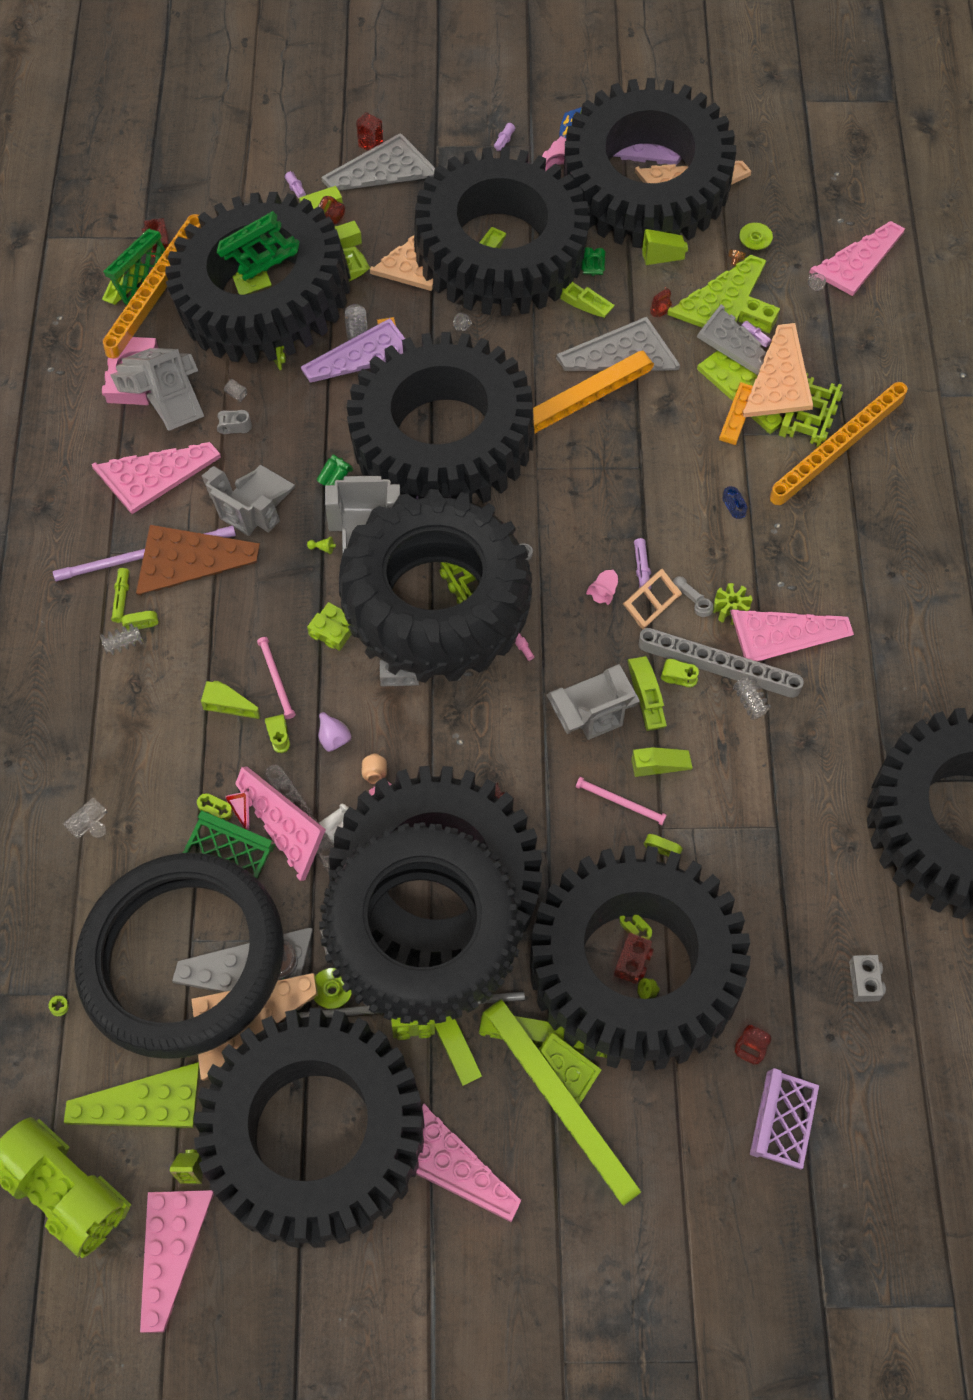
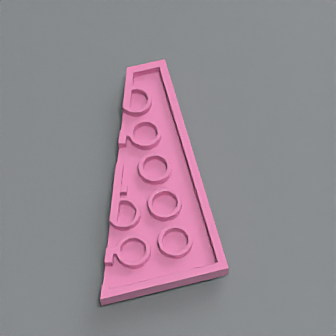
(857, 261)
(776, 633)
(285, 822)
(457, 1169)

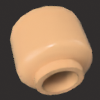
(374, 768)

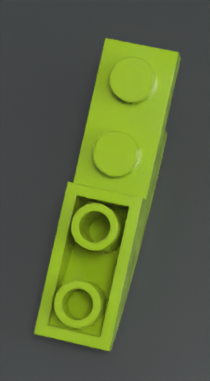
(648, 692)

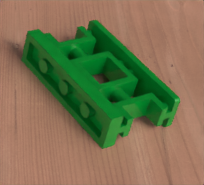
(253, 234)

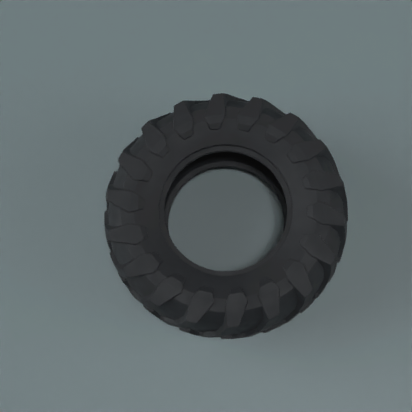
(429, 532)

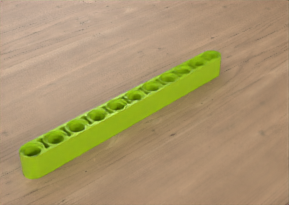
(562, 1102)

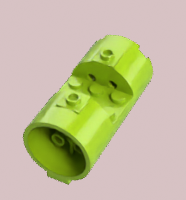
(77, 1206)

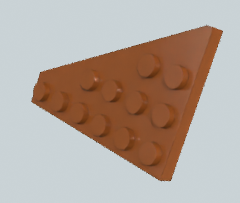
(182, 556)

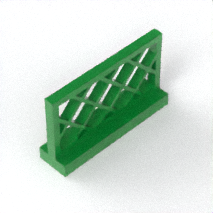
(131, 256)
(235, 832)

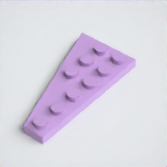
(355, 353)

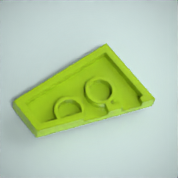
(570, 1066)

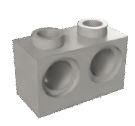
(402, 678)
(861, 978)

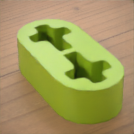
(141, 619)
(216, 803)
(664, 845)
(639, 922)

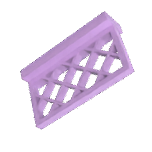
(766, 1116)

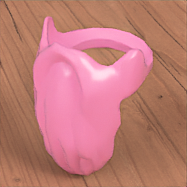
(604, 587)

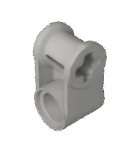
(234, 421)

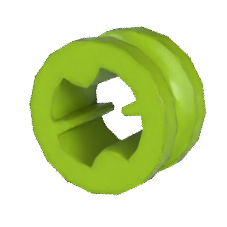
(54, 1001)

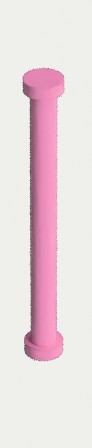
(289, 713)
(621, 801)

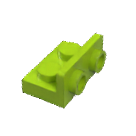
(259, 282)

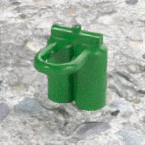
(593, 261)
(334, 470)

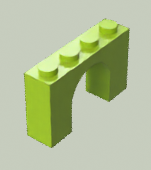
(348, 232)

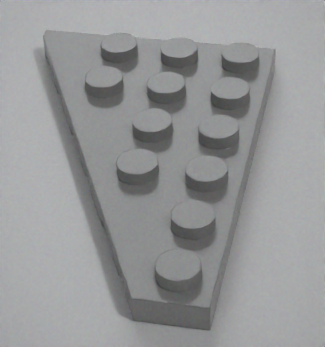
(384, 164)
(618, 345)
(223, 968)

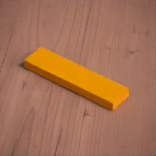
(735, 419)

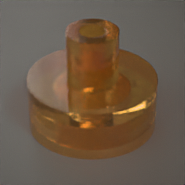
(736, 256)

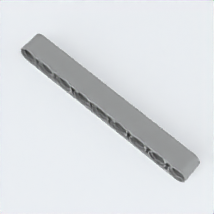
(713, 655)

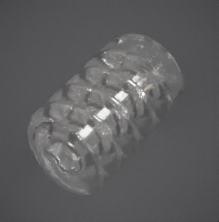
(355, 321)
(121, 639)
(750, 698)

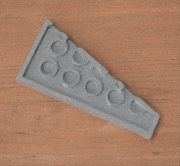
(733, 340)

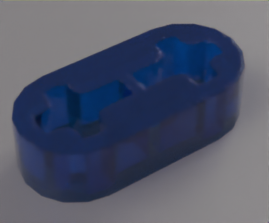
(731, 503)

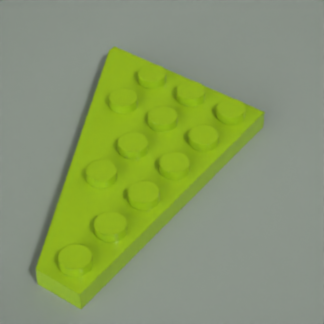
(728, 289)

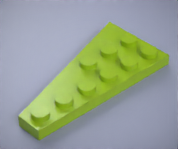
(149, 1102)

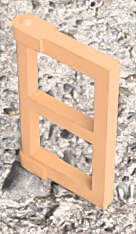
(660, 608)

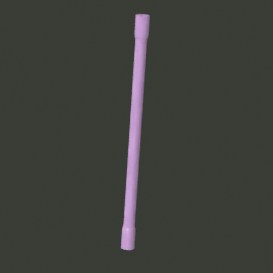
(69, 572)

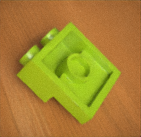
(330, 627)

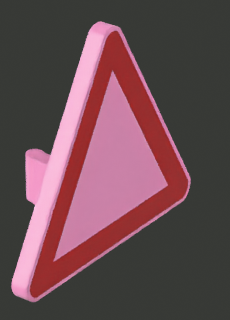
(240, 805)

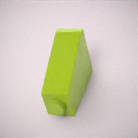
(663, 247)

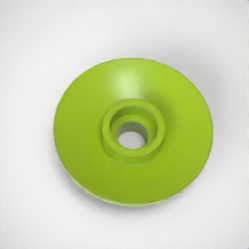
(756, 236)
(325, 981)

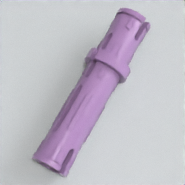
(642, 571)

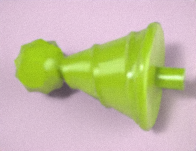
(326, 545)

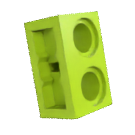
(759, 314)

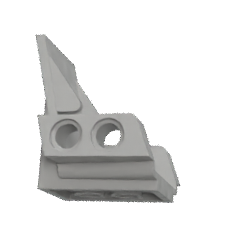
(166, 377)
(353, 499)
(252, 500)
(595, 703)

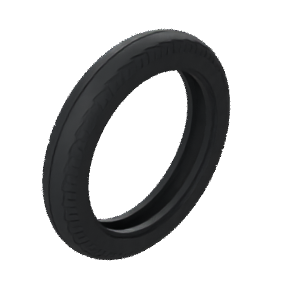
(232, 1012)

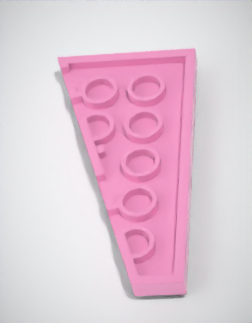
(170, 1239)

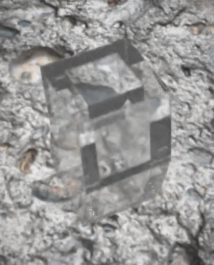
(235, 390)

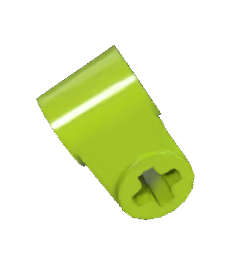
(677, 673)
(277, 731)

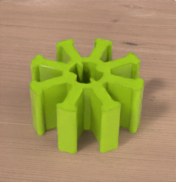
(730, 601)

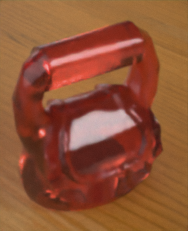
(335, 210)
(661, 303)
(755, 1039)

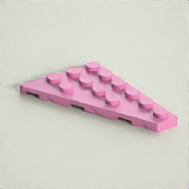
(146, 478)

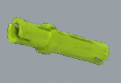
(121, 588)

